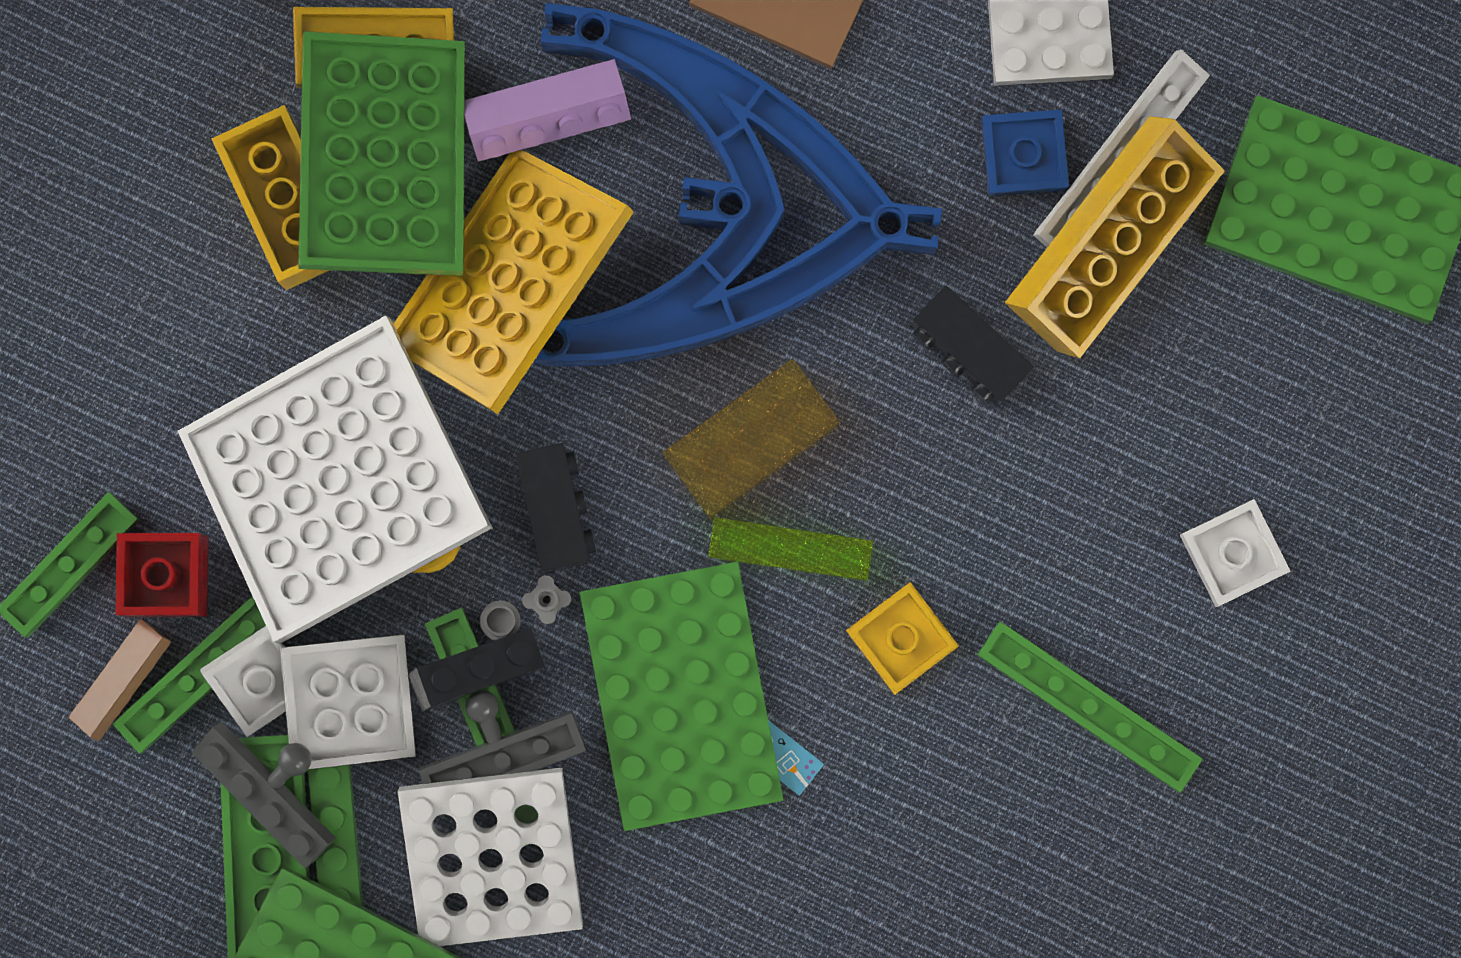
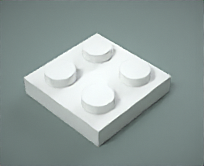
(1235, 553)
(250, 681)

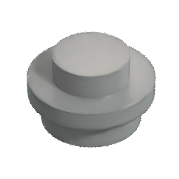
(500, 620)

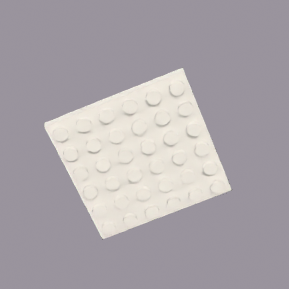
(333, 480)

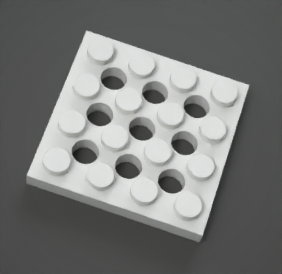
(502, 796)

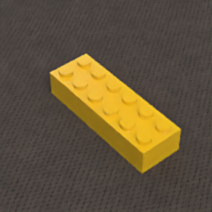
(1115, 236)

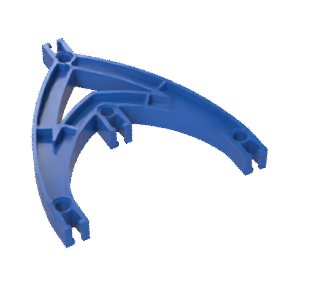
(726, 108)

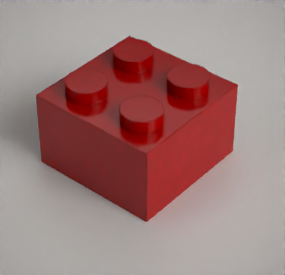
(162, 575)

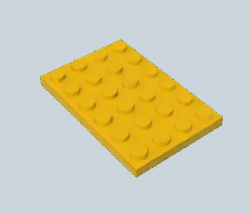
(524, 264)

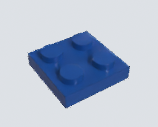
(1025, 153)

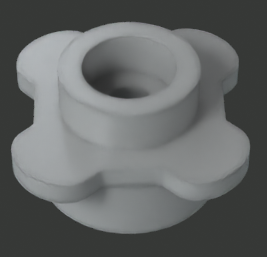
(534, 600)

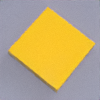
(902, 638)

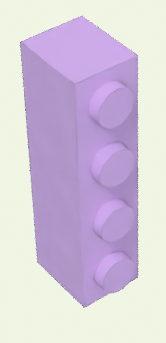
(546, 110)

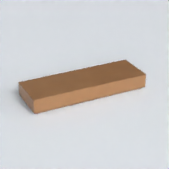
(119, 680)

